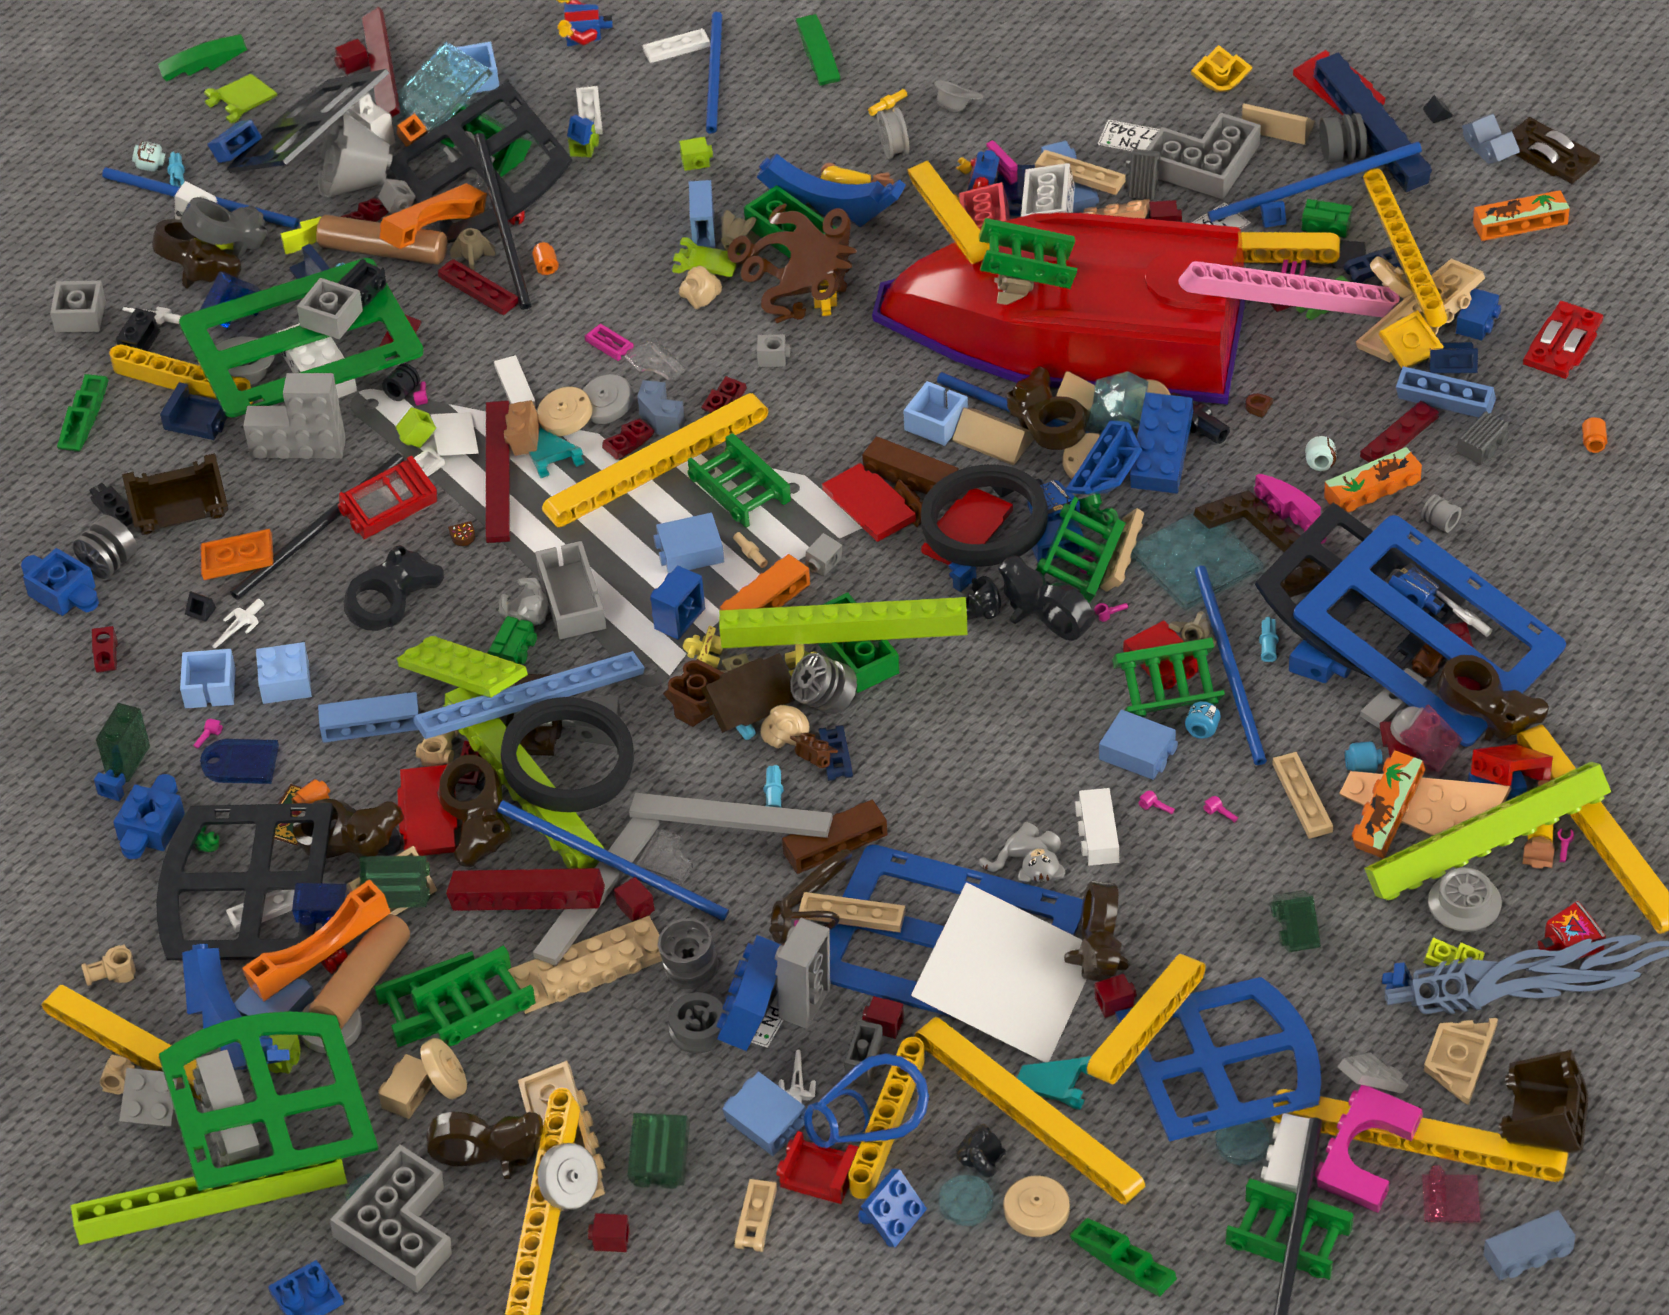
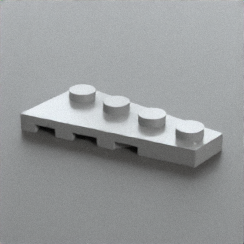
(1371, 1072)

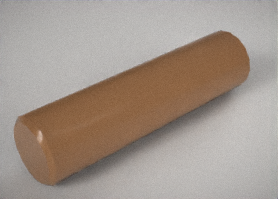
(363, 237)
(362, 969)

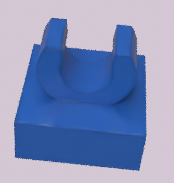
(580, 129)
(1273, 214)
(961, 576)
(110, 786)
(1398, 978)

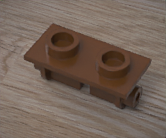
(912, 500)
(1426, 663)
(813, 749)

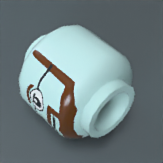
(148, 156)
(1320, 453)

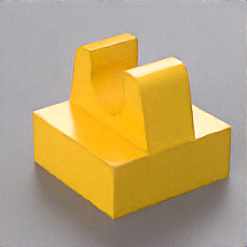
(826, 305)

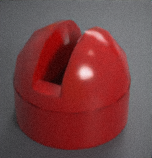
(519, 217)

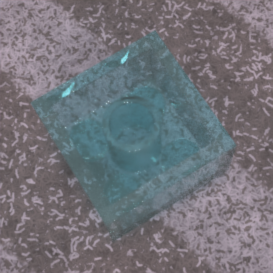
(1118, 399)

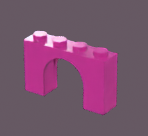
(1367, 1111)

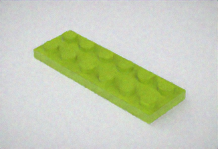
(462, 666)

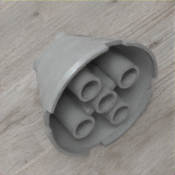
(352, 158)

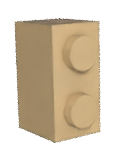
(405, 1087)

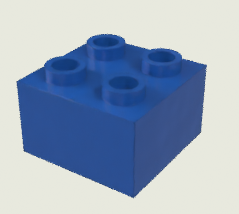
(677, 602)

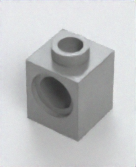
(396, 195)
(772, 350)
(823, 555)

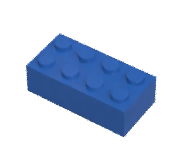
(1163, 442)
(749, 993)

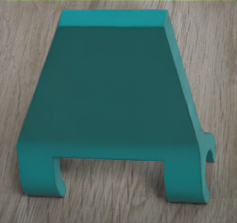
(552, 449)
(1056, 1079)

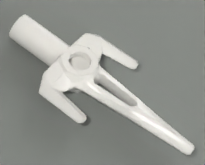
(162, 315)
(1466, 615)
(243, 618)
(797, 1091)

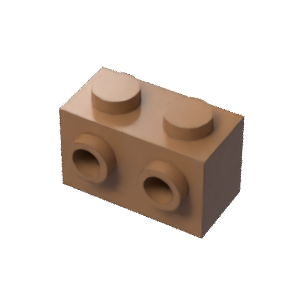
(522, 427)

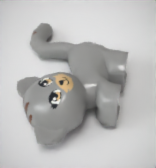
(1039, 853)

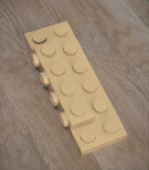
(1453, 283)
(591, 963)
(535, 1095)

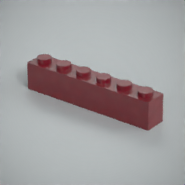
(526, 889)

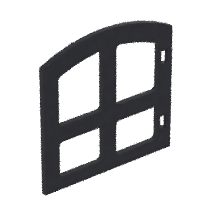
(320, 118)
(513, 202)
(1310, 547)
(255, 881)

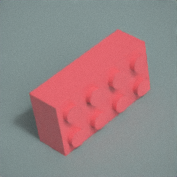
(986, 203)

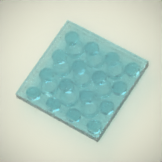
(441, 86)
(1186, 544)

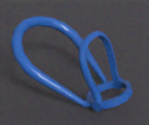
(838, 1090)

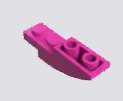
(1287, 501)

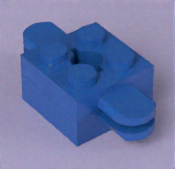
(60, 582)
(149, 817)

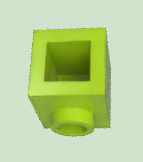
(579, 150)
(695, 153)
(415, 427)
(286, 1042)

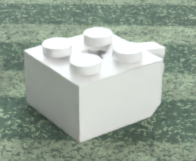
(373, 118)

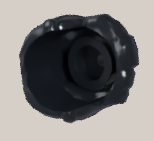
(985, 599)
(981, 1150)

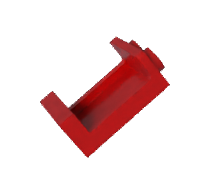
(1160, 636)
(1501, 761)
(816, 1169)

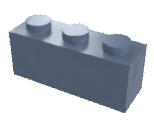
(1529, 1245)

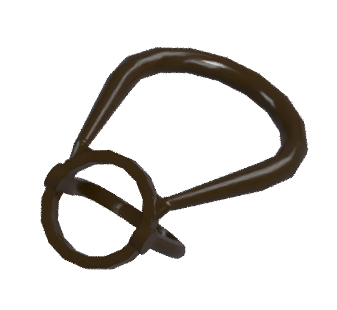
(811, 884)

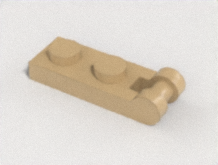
(755, 1214)

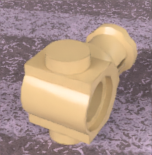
(437, 749)
(115, 966)
(114, 1074)

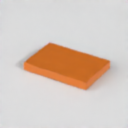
(236, 554)

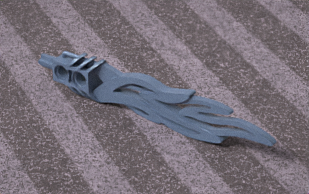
(1488, 972)

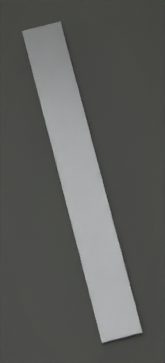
(731, 815)
(573, 921)

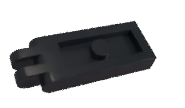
(111, 503)

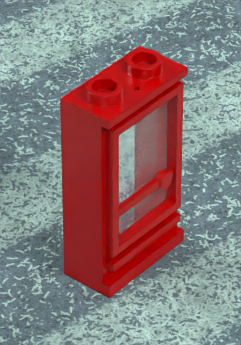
(387, 498)

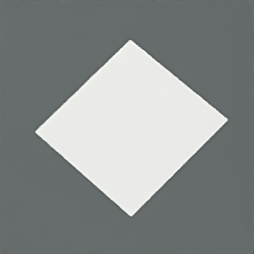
(1003, 973)

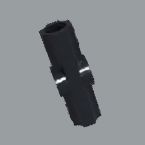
(1207, 424)

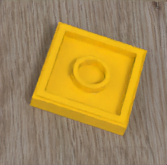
(1410, 340)

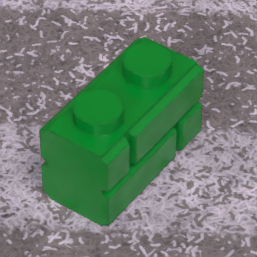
(1326, 217)
(514, 640)

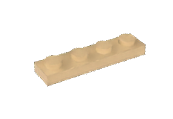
(1085, 173)
(1121, 558)
(1302, 795)
(855, 911)

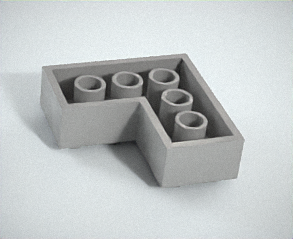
(1210, 162)
(304, 427)
(385, 1222)

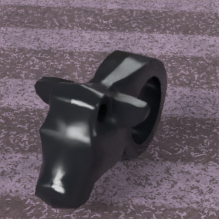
(394, 578)
(1056, 604)

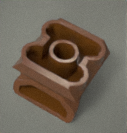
(686, 692)

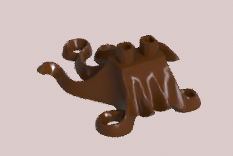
(815, 262)

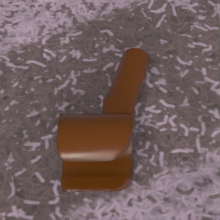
(796, 313)

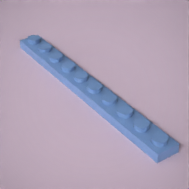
(524, 695)

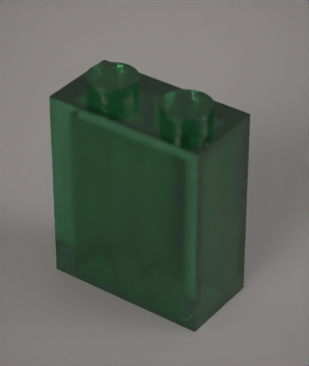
(123, 741)
(399, 878)
(658, 1150)

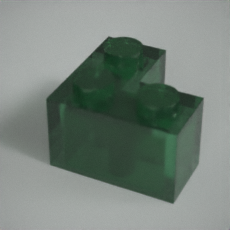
(1298, 920)

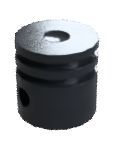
(401, 380)

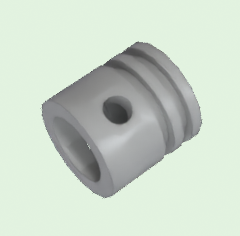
(1441, 513)

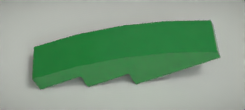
(817, 49)
(198, 57)
(82, 413)
(1121, 1256)

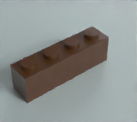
(902, 463)
(847, 831)

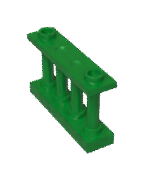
(1031, 240)
(747, 462)
(1102, 551)
(1175, 654)
(463, 978)
(425, 1024)
(1282, 1202)

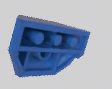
(1107, 461)

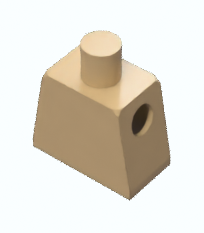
(1078, 389)

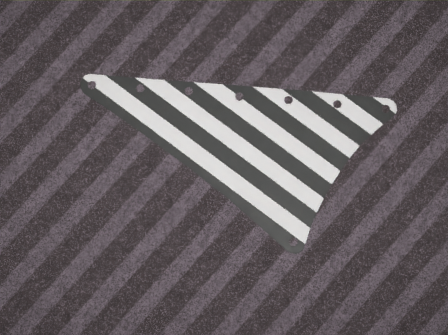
(621, 532)

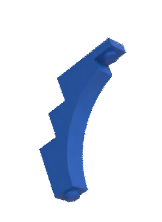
(858, 200)
(210, 997)

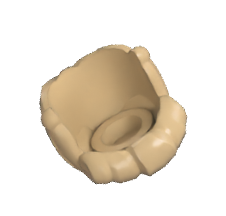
(700, 287)
(783, 723)

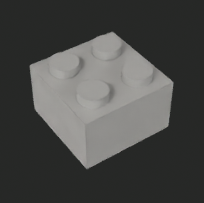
(78, 306)
(329, 308)
(148, 1099)

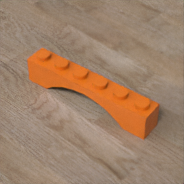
(456, 203)
(277, 969)

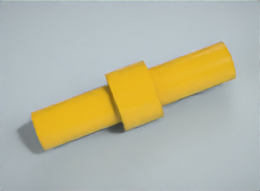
(887, 102)

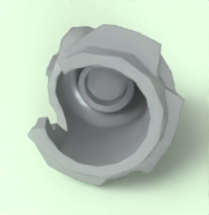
(529, 605)

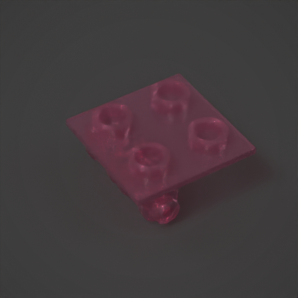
(1431, 739)
(1450, 1197)

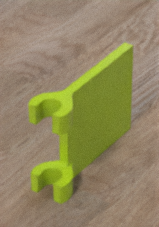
(240, 96)
(714, 260)

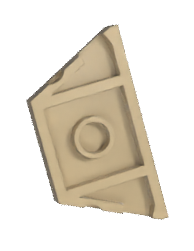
(1459, 1055)

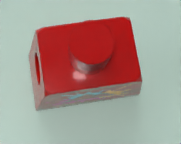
(1569, 928)

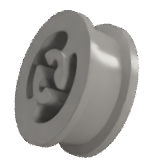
(893, 132)

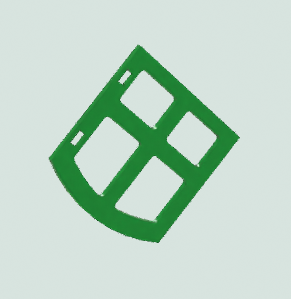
(269, 1106)

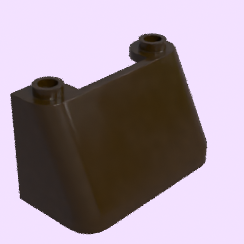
(176, 496)
(1547, 1103)

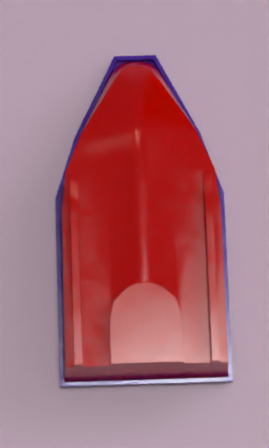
(1113, 320)

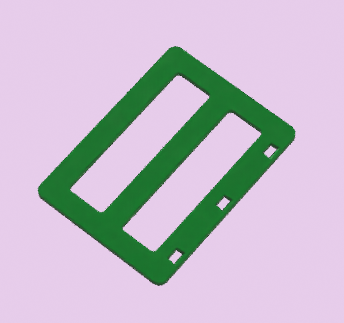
(217, 362)

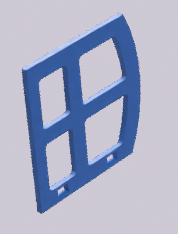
(1211, 1060)

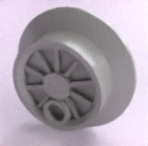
(251, 371)
(1465, 900)

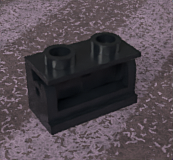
(367, 279)
(139, 330)

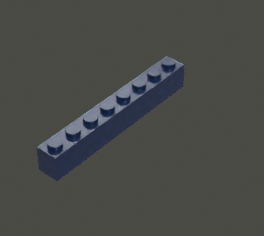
(1382, 132)

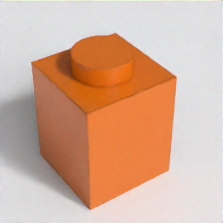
(411, 130)

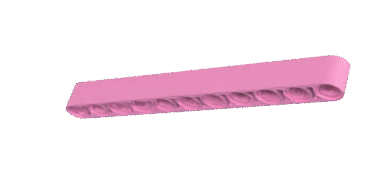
(1288, 289)

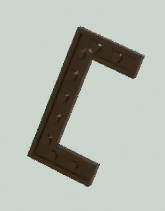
(1273, 527)

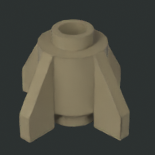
(738, 227)
(471, 245)
(1012, 288)
(1195, 629)

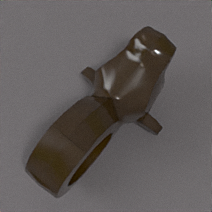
(198, 258)
(1035, 407)
(1502, 710)
(482, 826)
(354, 832)
(1099, 950)
(468, 1140)

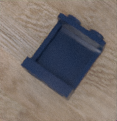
(1453, 358)
(193, 414)

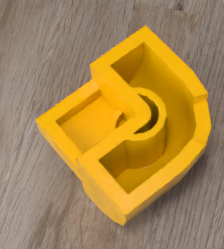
(1221, 70)

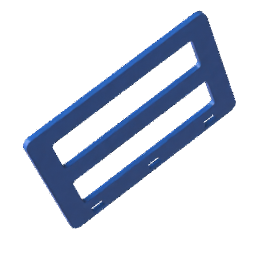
(1356, 574)
(878, 861)

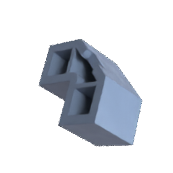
(1488, 141)
(662, 414)

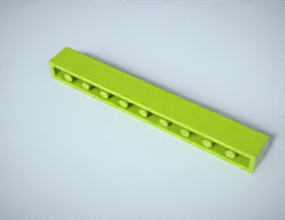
(843, 622)
(487, 740)
(1487, 831)
(182, 1201)

